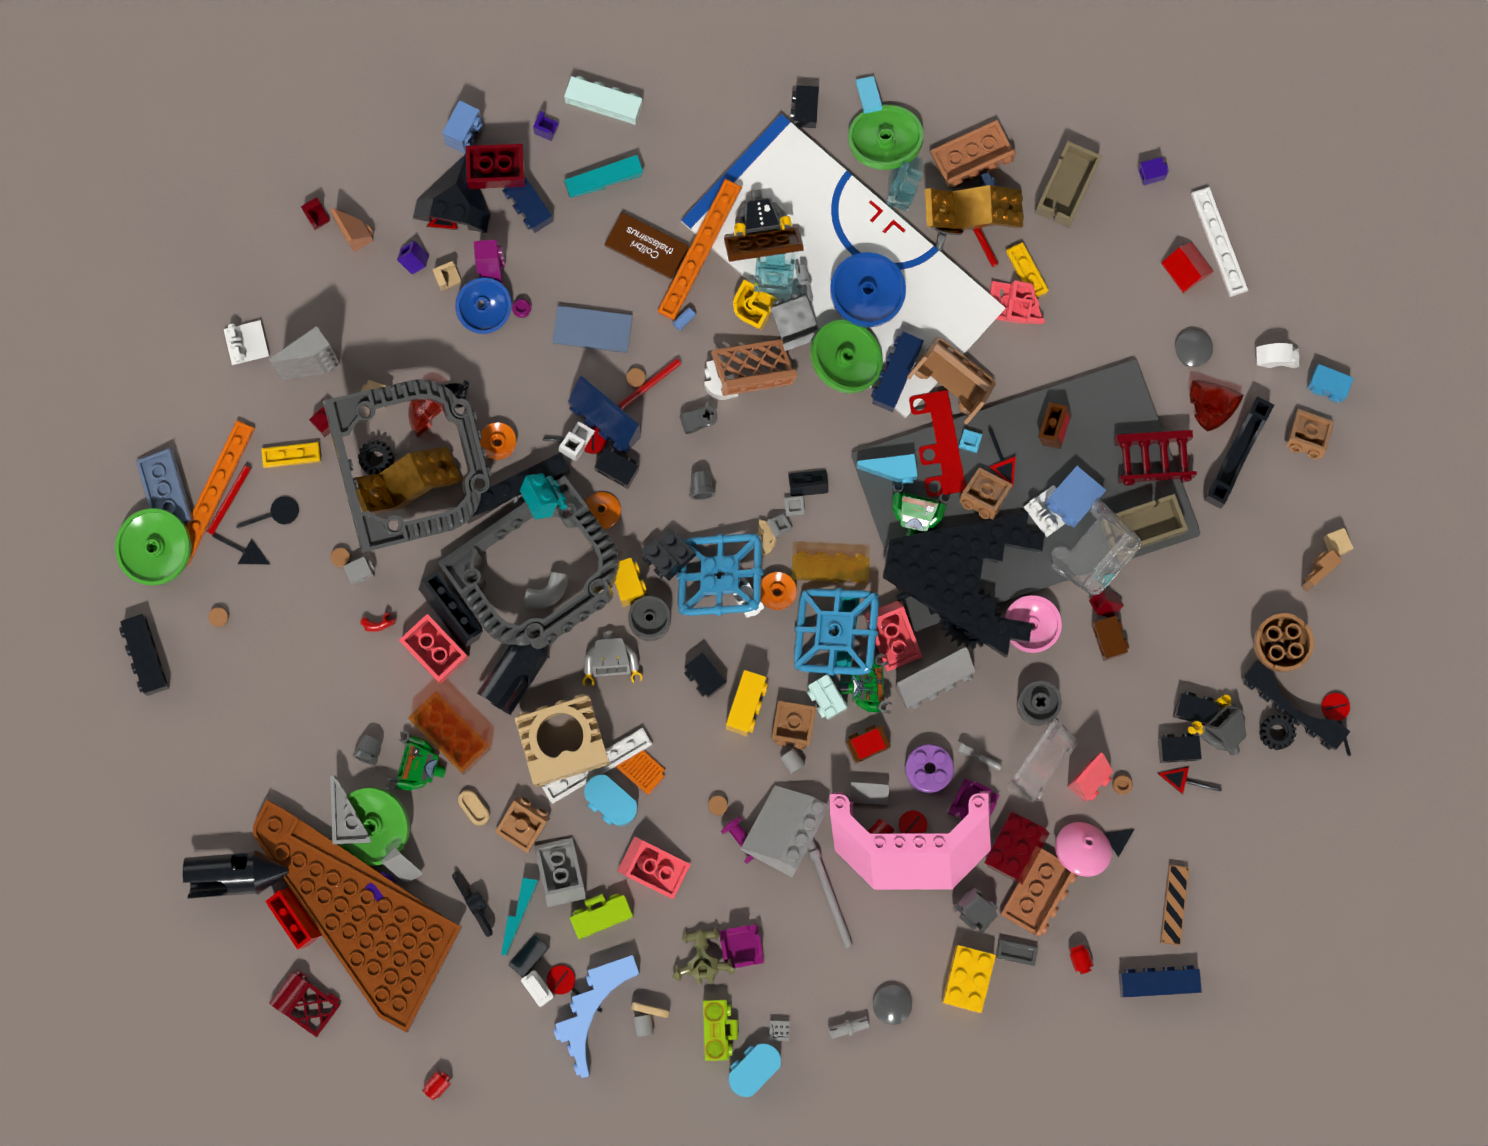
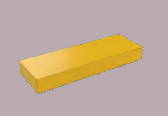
(1026, 268)
(291, 455)

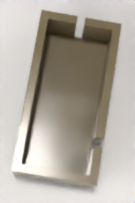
(1068, 184)
(1155, 523)

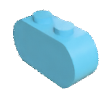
(610, 801)
(754, 1069)

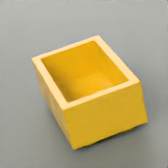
(747, 703)
(968, 979)

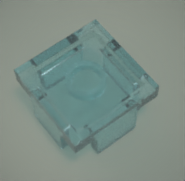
(904, 187)
(774, 275)

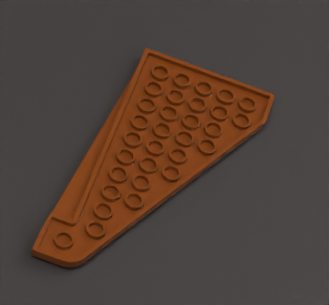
(384, 945)

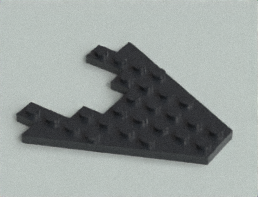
(946, 568)

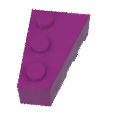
(489, 259)

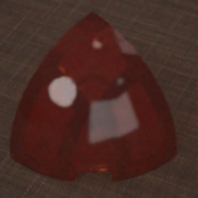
(1213, 403)
(421, 413)

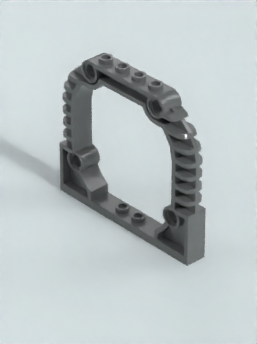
(372, 530)
(464, 564)

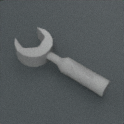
(969, 752)

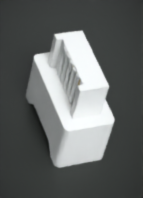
(537, 988)

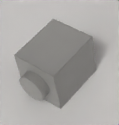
(359, 570)

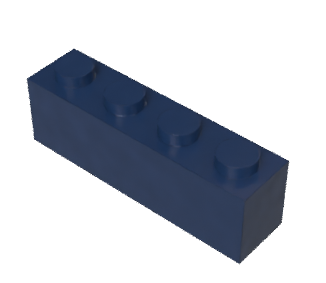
(529, 205)
(899, 367)
(1160, 982)

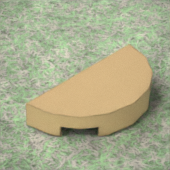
(767, 538)

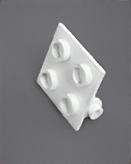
(246, 342)
(1042, 516)

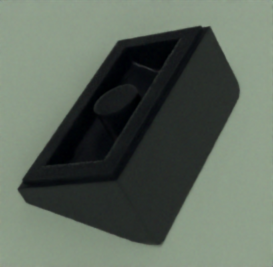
(808, 483)
(528, 956)

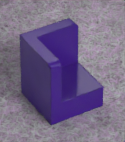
(545, 127)
(413, 257)

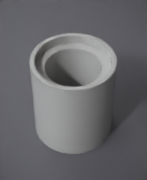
(792, 761)
(643, 1025)

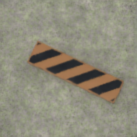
(1174, 905)

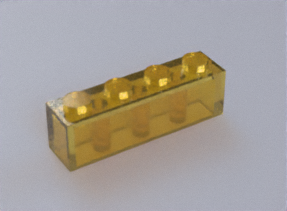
(830, 568)

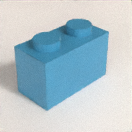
(1330, 383)

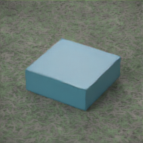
(970, 441)

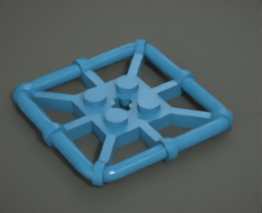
(728, 583)
(845, 638)

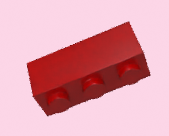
(293, 918)

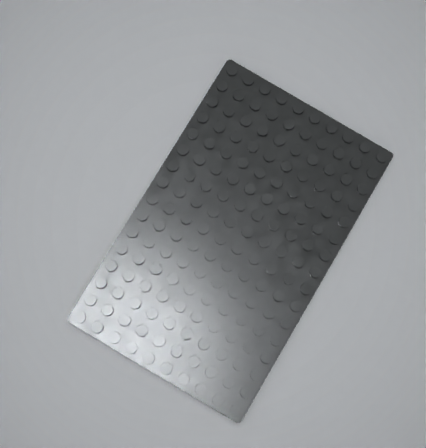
(1100, 408)

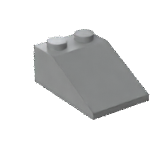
(560, 872)

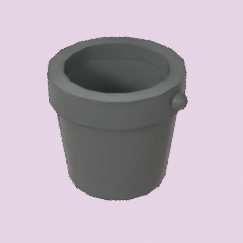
(701, 486)
(368, 750)

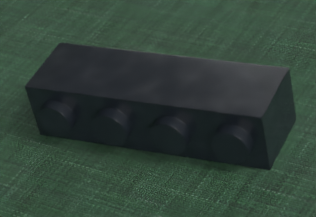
(450, 609)
(144, 655)

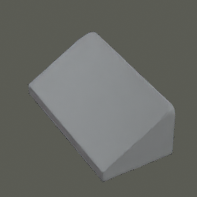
(869, 793)
(401, 866)

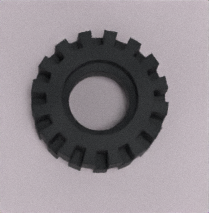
(372, 447)
(1266, 732)

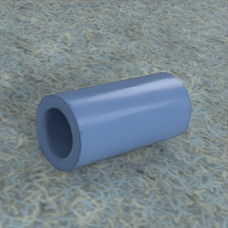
(684, 319)

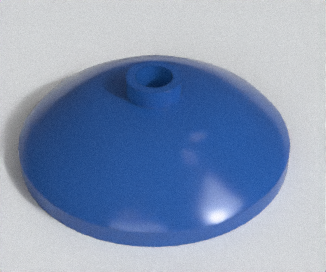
(491, 314)

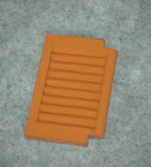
(643, 771)

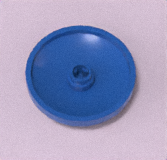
(868, 289)

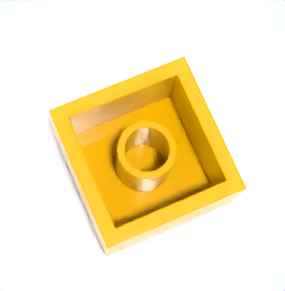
(628, 583)

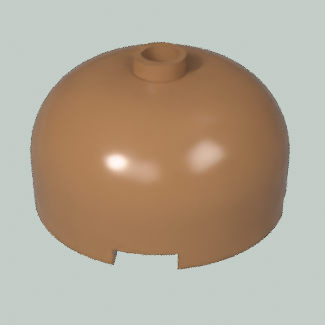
(1294, 637)

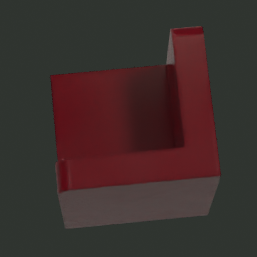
(315, 213)
(1106, 603)

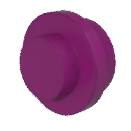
(521, 308)

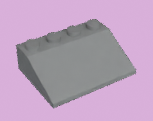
(305, 357)
(935, 679)
(785, 829)

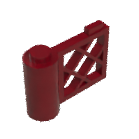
(291, 993)

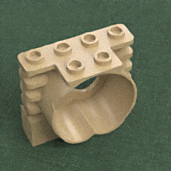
(588, 757)

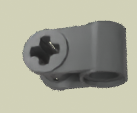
(694, 420)

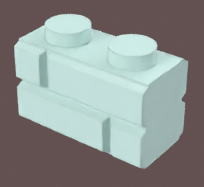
(827, 697)

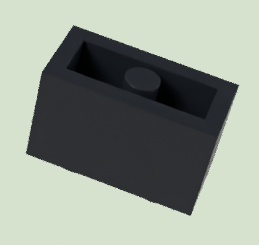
(805, 106)
(616, 467)
(704, 675)
(1195, 709)
(1179, 748)

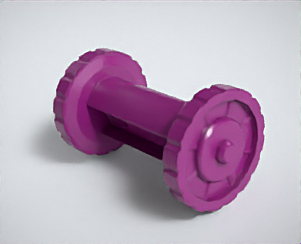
(738, 833)

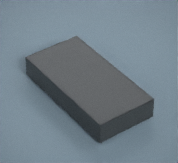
(1016, 952)

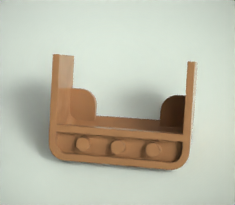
(956, 374)

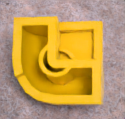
(752, 306)

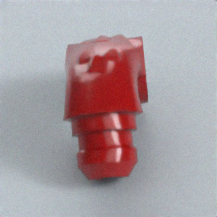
(370, 626)

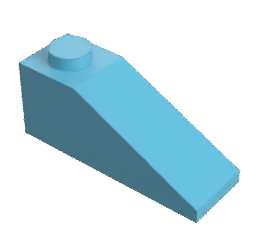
(893, 468)

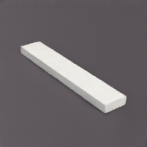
(1219, 242)
(616, 753)

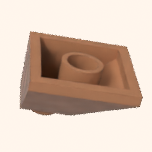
(353, 229)

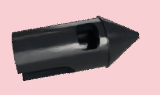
(513, 675)
(231, 874)

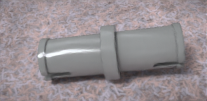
(803, 281)
(848, 1027)

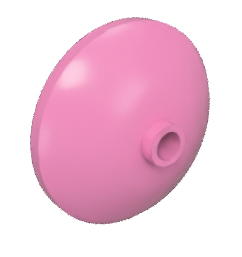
(1043, 616)
(1077, 854)

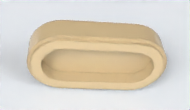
(473, 808)
(650, 1010)

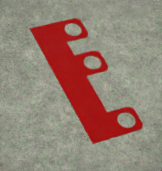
(946, 444)

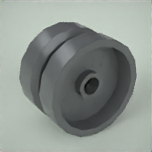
(647, 607)
(1042, 692)

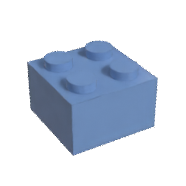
(462, 127)

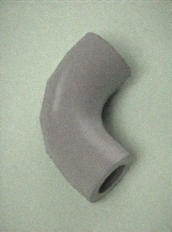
(550, 594)

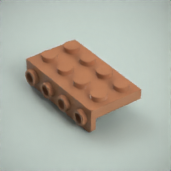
(973, 154)
(1038, 897)

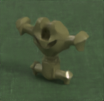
(703, 964)

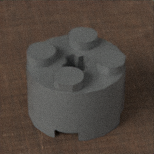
(976, 910)

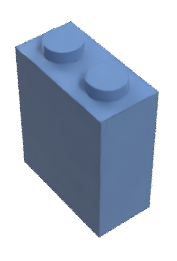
(1074, 497)

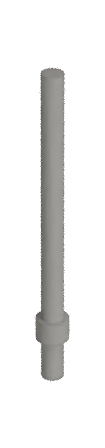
(815, 855)

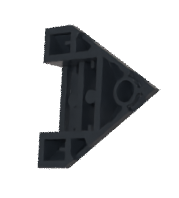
(453, 201)

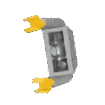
(610, 658)

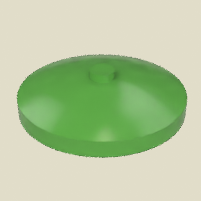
(886, 137)
(846, 356)
(153, 547)
(384, 821)

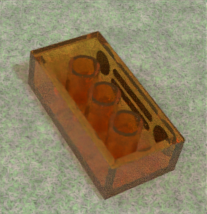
(449, 733)

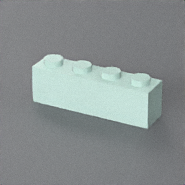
(603, 100)

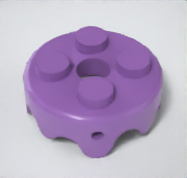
(929, 782)

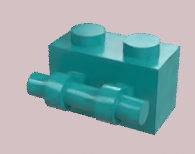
(542, 495)

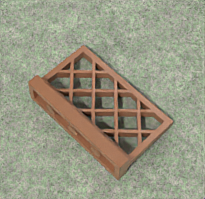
(754, 382)

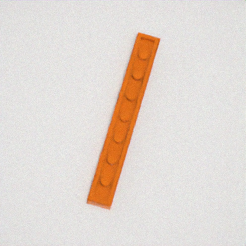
(699, 249)
(218, 483)

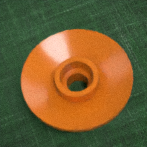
(494, 432)
(612, 508)
(779, 581)

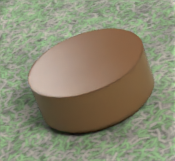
(635, 378)
(340, 557)
(218, 617)
(1122, 784)
(717, 805)

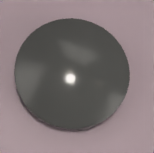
(1194, 348)
(892, 1005)

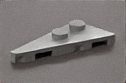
(345, 822)

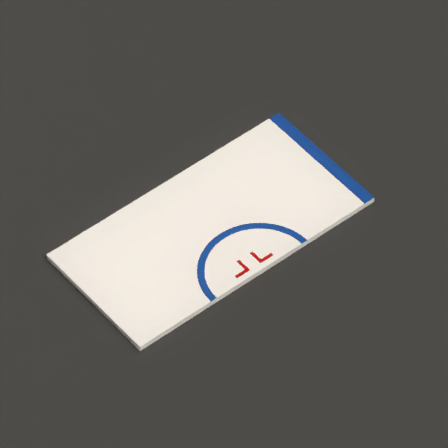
(845, 219)

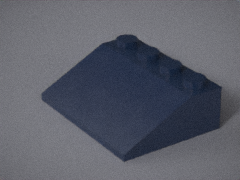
(604, 416)

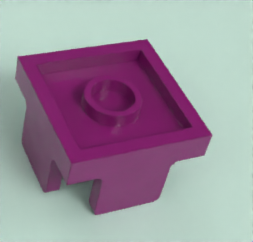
(960, 804)
(742, 946)

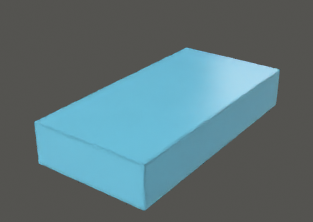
(868, 95)

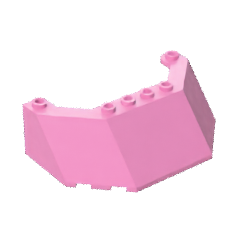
(912, 858)

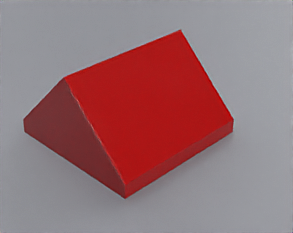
(1187, 267)

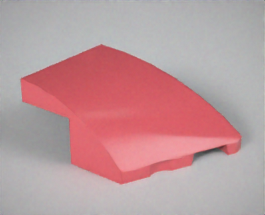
(1019, 302)

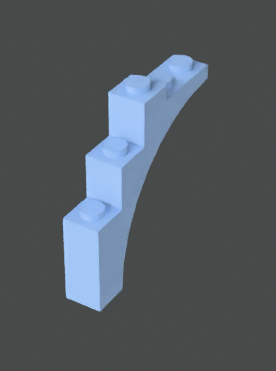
(575, 1030)

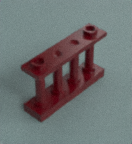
(1163, 440)

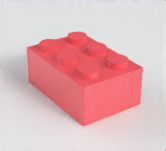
(433, 649)

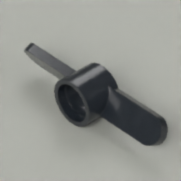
(474, 902)

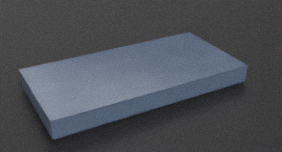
(592, 329)
(164, 484)

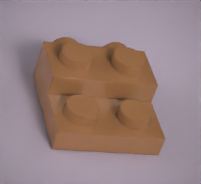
(1309, 434)
(985, 494)
(1322, 566)
(793, 724)
(523, 824)

